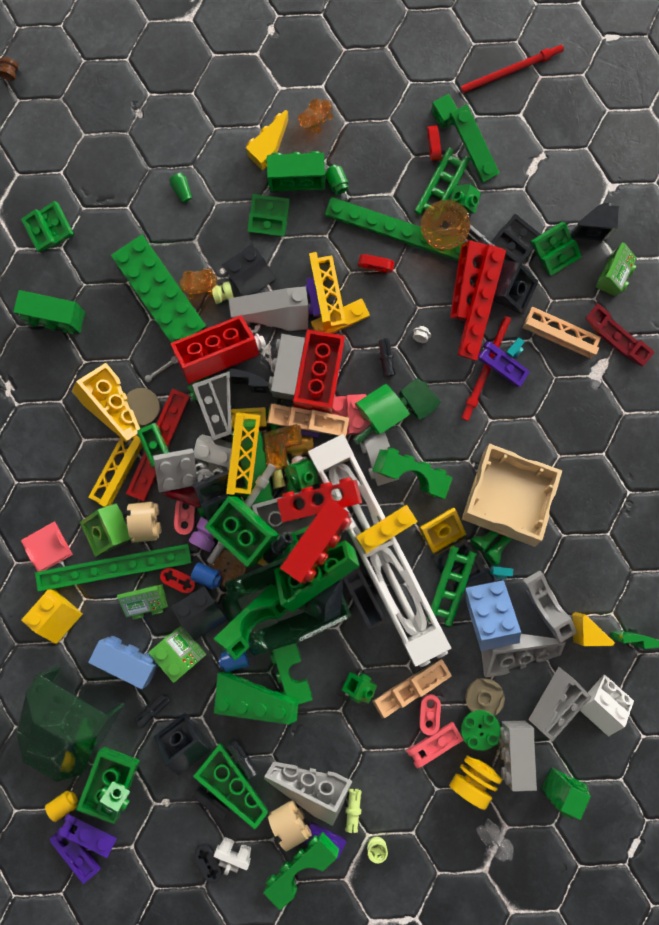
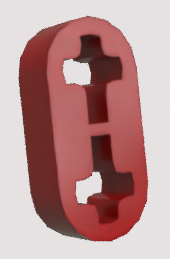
(434, 143)
(376, 263)
(175, 583)

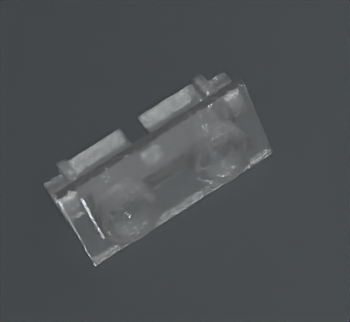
(501, 847)

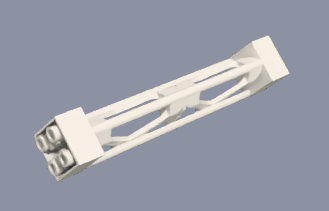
(423, 642)

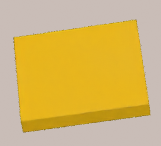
(442, 530)
(588, 632)

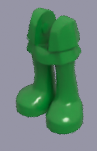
(493, 555)

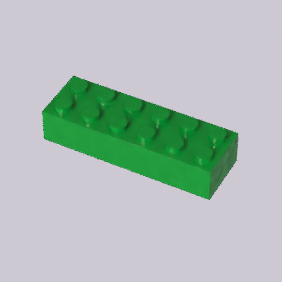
(158, 290)

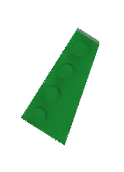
(260, 461)
(229, 785)
(566, 794)

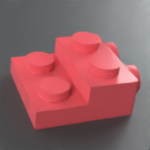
(346, 407)

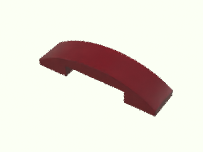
(617, 337)

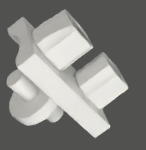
(230, 859)

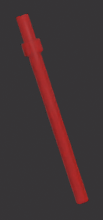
(544, 55)
(472, 401)

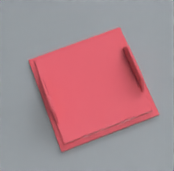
(46, 547)

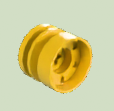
(474, 784)

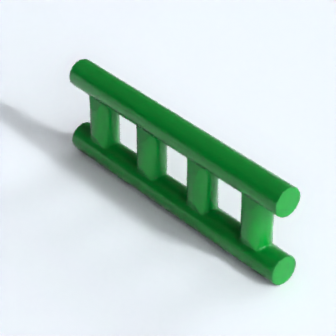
(440, 174)
(462, 579)

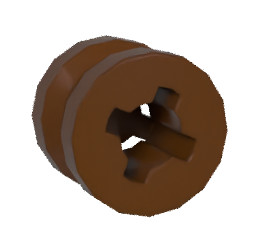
(8, 68)

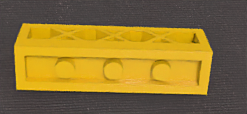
(315, 261)
(235, 453)
(121, 471)

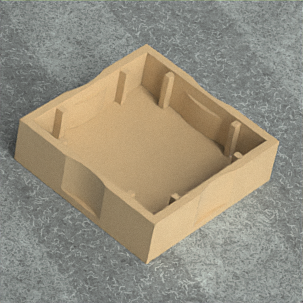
(512, 495)

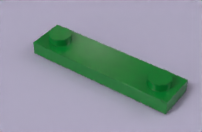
(474, 143)

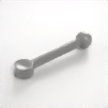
(148, 378)

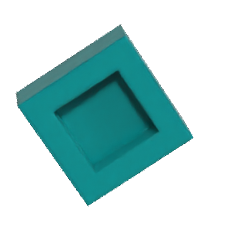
(516, 348)
(500, 572)

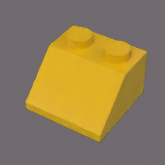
(52, 616)

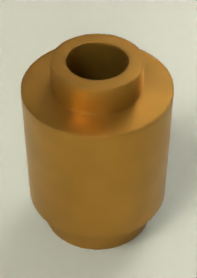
(307, 445)

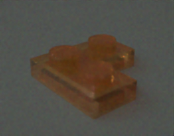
(277, 442)

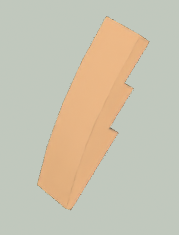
(308, 420)
(412, 688)

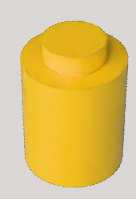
(61, 806)

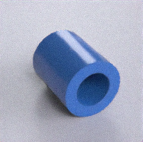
(206, 576)
(229, 664)

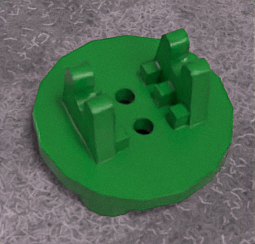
(489, 728)

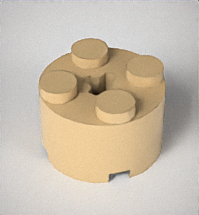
(143, 522)
(289, 825)

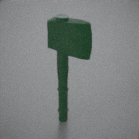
(417, 398)

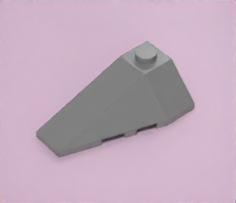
(276, 308)
(531, 648)
(314, 791)

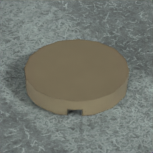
(144, 405)
(485, 695)

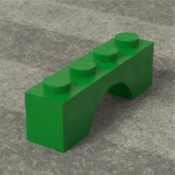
(431, 481)
(234, 637)
(317, 854)

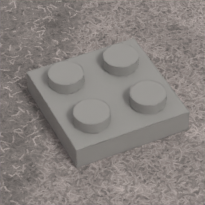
(175, 470)

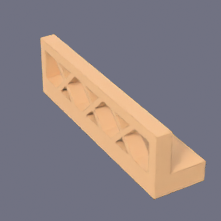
(560, 336)

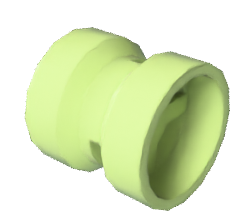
(218, 292)
(378, 853)

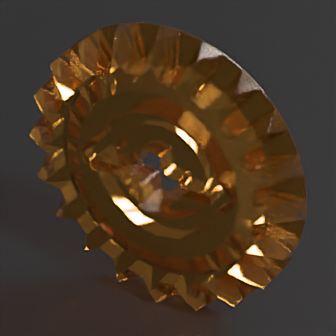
(452, 213)

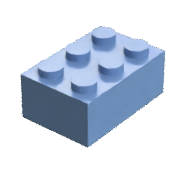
(492, 615)
(124, 661)

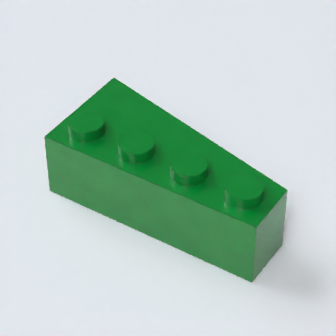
(338, 564)
(248, 700)

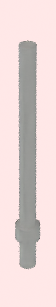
(261, 482)

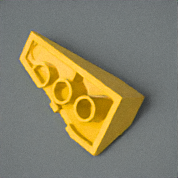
(104, 398)

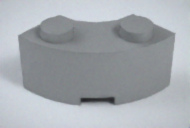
(371, 447)

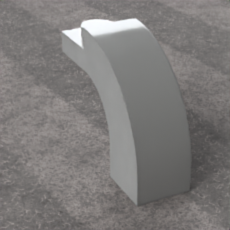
(548, 607)

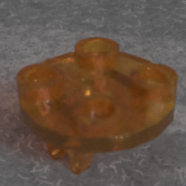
(316, 114)
(198, 282)
(234, 570)

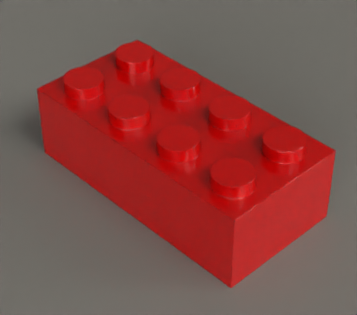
(215, 349)
(319, 371)
(316, 542)

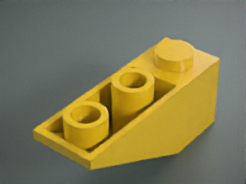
(267, 141)

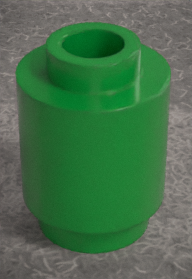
(337, 179)

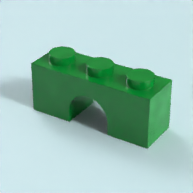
(285, 658)

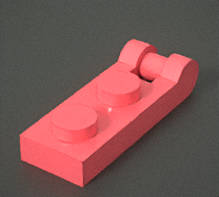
(435, 745)

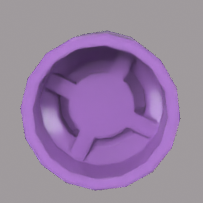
(202, 537)

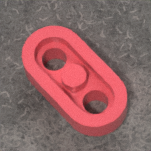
(183, 515)
(430, 714)

